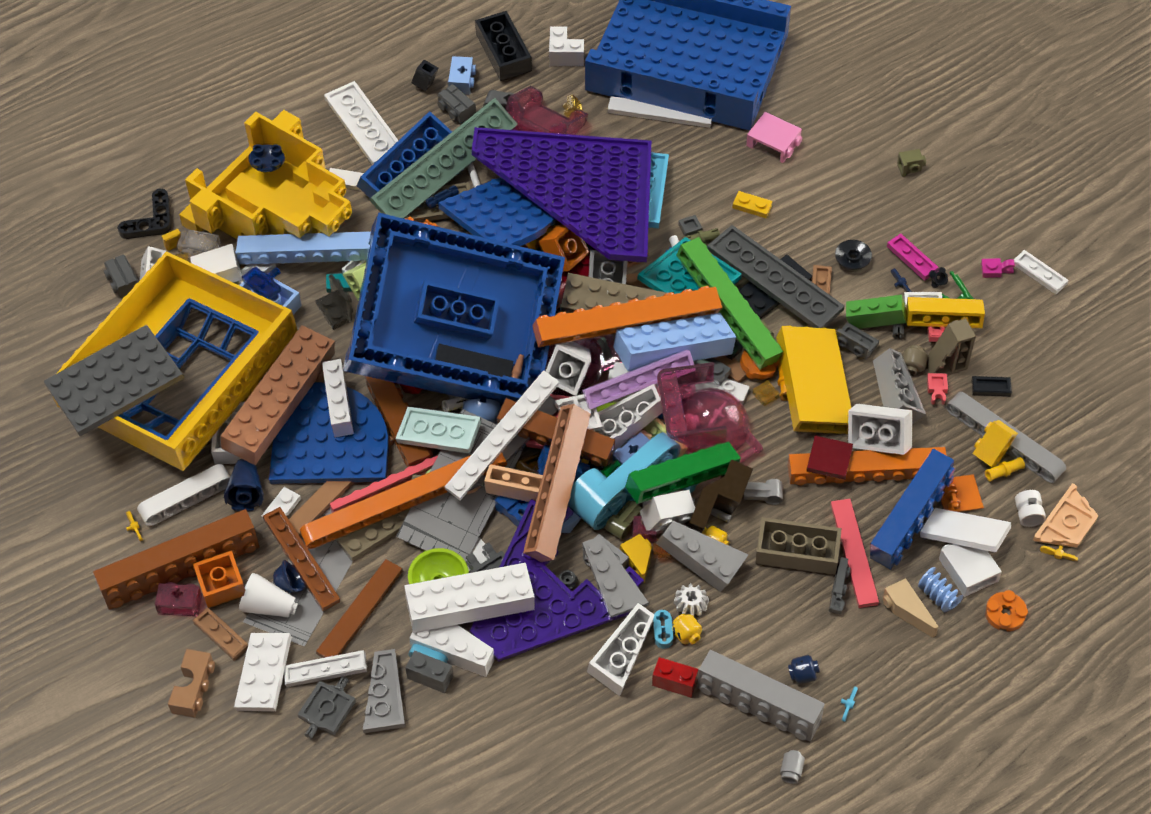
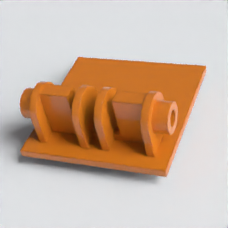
(962, 495)

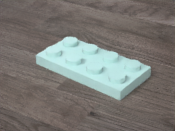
(438, 430)

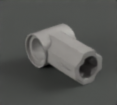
(770, 491)

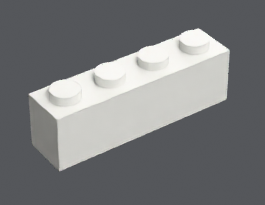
(337, 398)

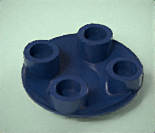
(266, 157)

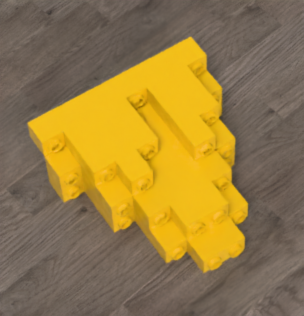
(290, 200)

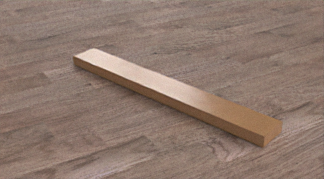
(320, 501)

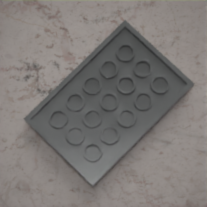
(113, 380)

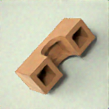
(188, 699)

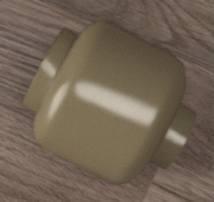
(915, 359)

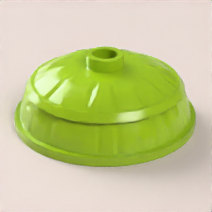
(435, 565)

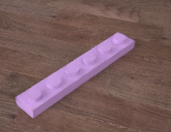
(633, 380)

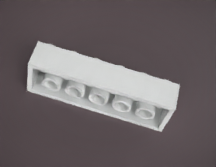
(469, 597)

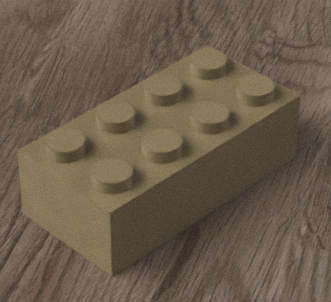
(798, 546)

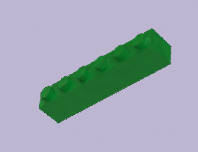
(681, 472)

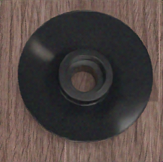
(853, 254)

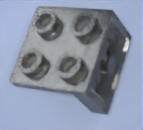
(336, 305)

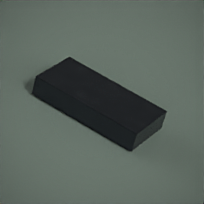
(991, 386)

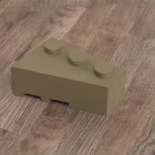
(952, 349)

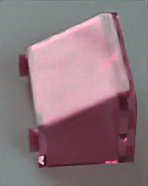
(532, 116)

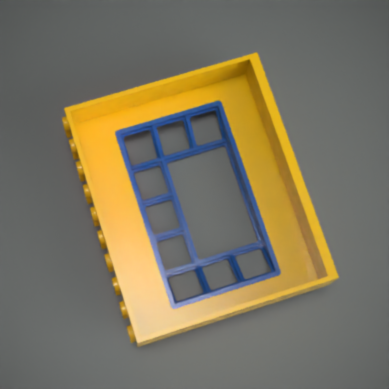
(163, 304)

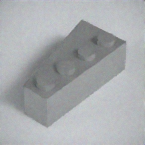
(896, 384)
(702, 554)

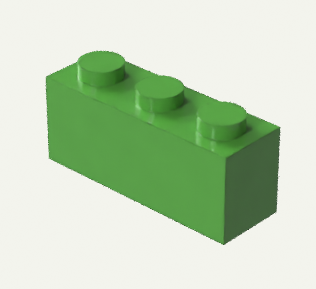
(876, 311)

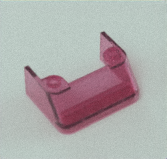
(679, 384)

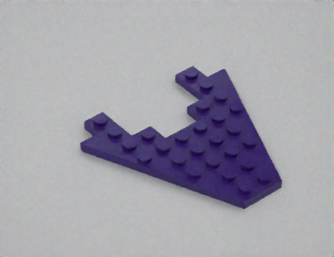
(556, 608)

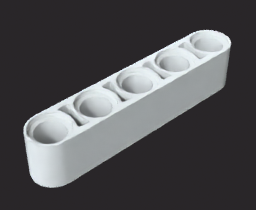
(184, 495)

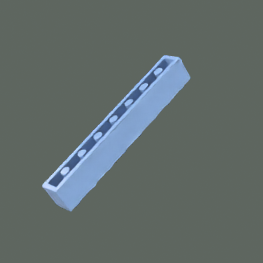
(308, 248)

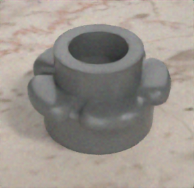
(567, 574)

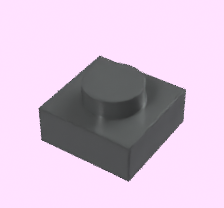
(690, 225)

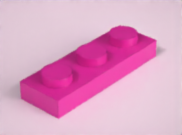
(911, 256)

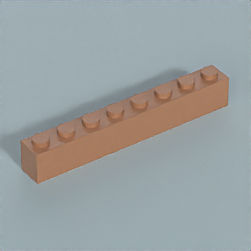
(557, 483)

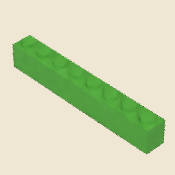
(735, 309)

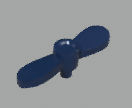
(900, 281)

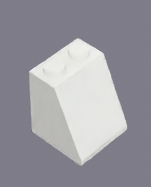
(569, 365)

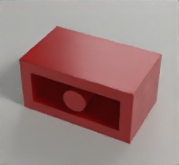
(675, 677)

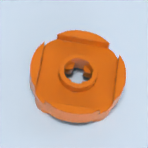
(753, 371)
(1010, 601)

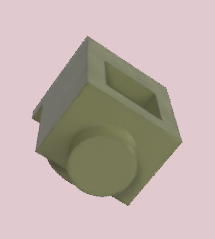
(910, 162)

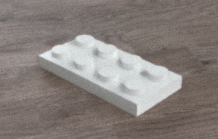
(263, 672)

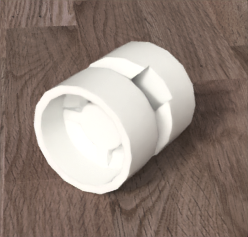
(1030, 508)

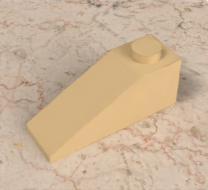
(907, 606)

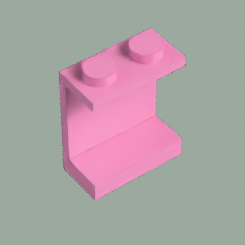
(775, 134)

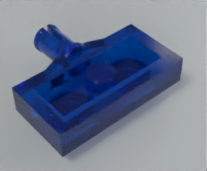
(262, 282)

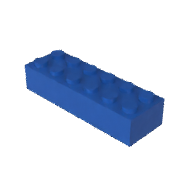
(403, 153)
(912, 509)

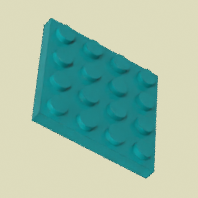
(670, 275)

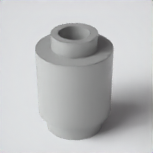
(792, 767)

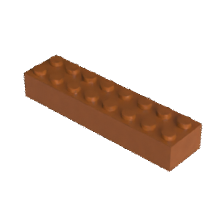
(174, 559)

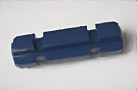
(432, 201)

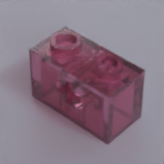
(178, 599)

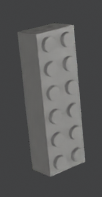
(760, 695)

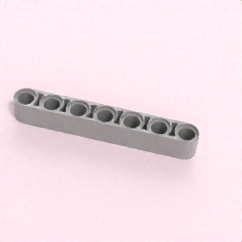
(1034, 455)

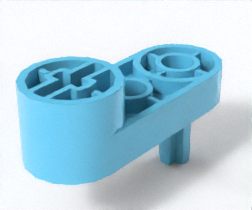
(600, 497)

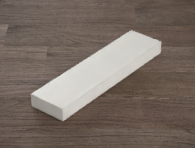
(325, 668)

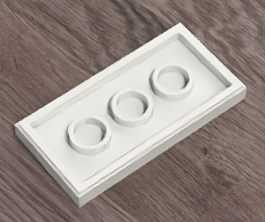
(965, 529)

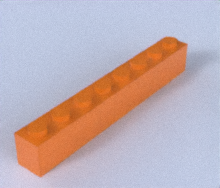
(864, 466)

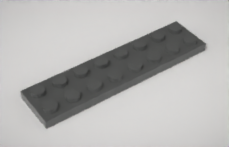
(776, 278)

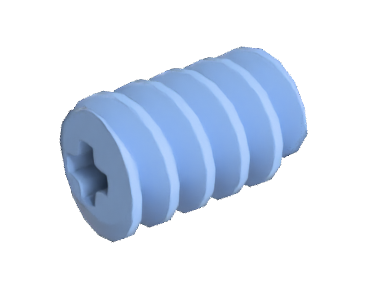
(938, 591)

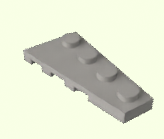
(614, 583)
(384, 702)

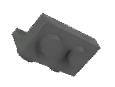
(856, 341)

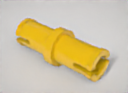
(1004, 469)

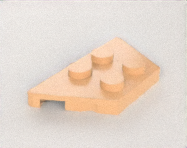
(1068, 521)

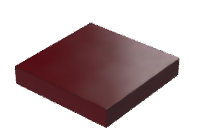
(829, 457)

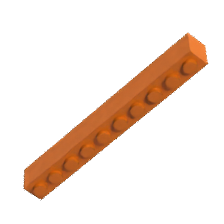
(605, 320)

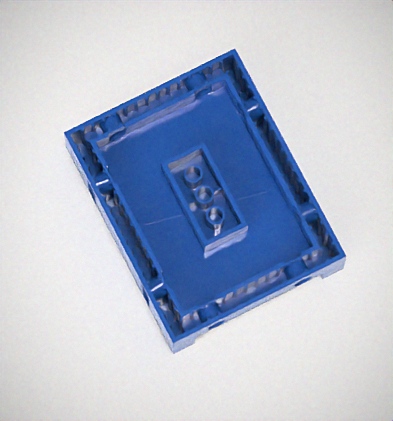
(691, 55)
(453, 291)

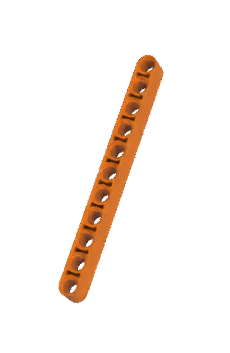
(383, 505)

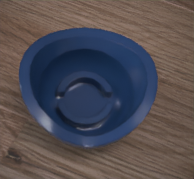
(287, 578)

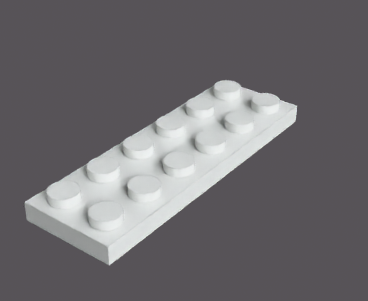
(361, 120)

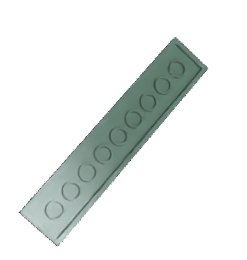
(439, 164)

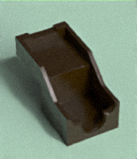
(722, 494)

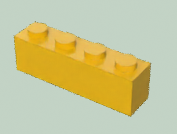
(942, 311)

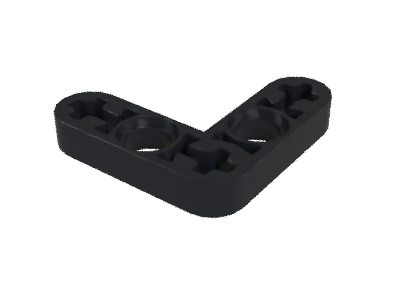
(153, 222)

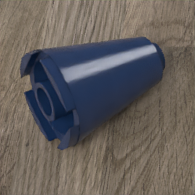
(244, 487)

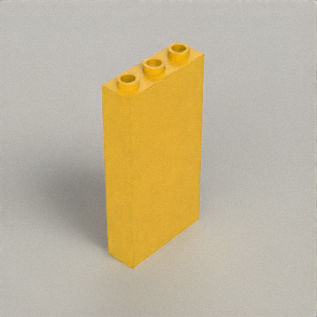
(814, 379)

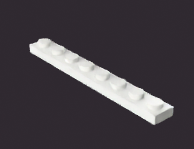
(501, 435)

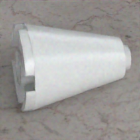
(266, 598)

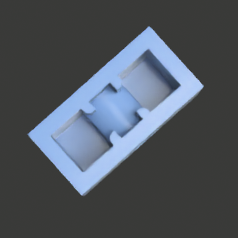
(462, 73)

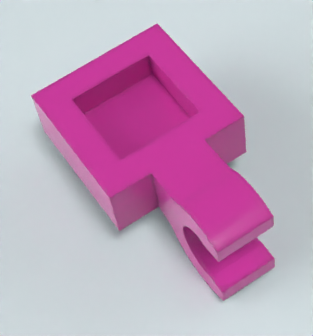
(994, 268)

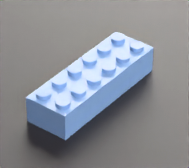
(702, 335)

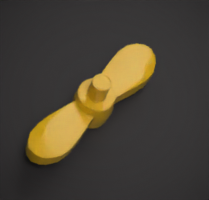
(134, 526)
(1058, 553)

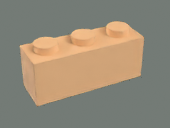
(512, 483)

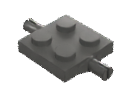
(326, 707)

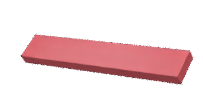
(855, 553)

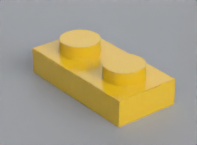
(752, 204)

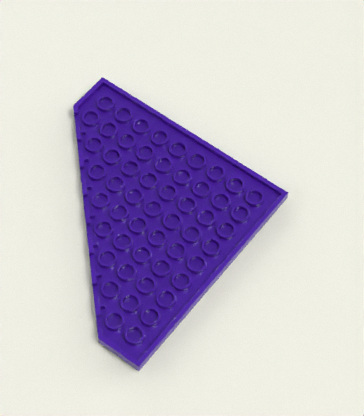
(582, 181)

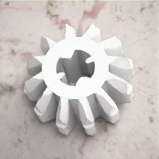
(698, 603)

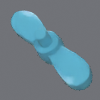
(849, 703)

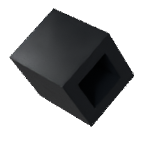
(424, 75)

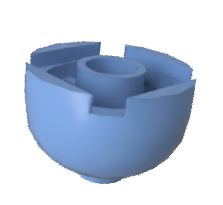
(488, 410)

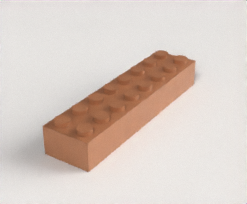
(277, 395)

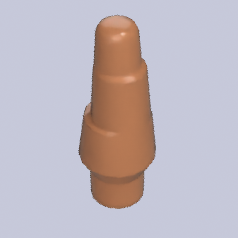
(517, 369)

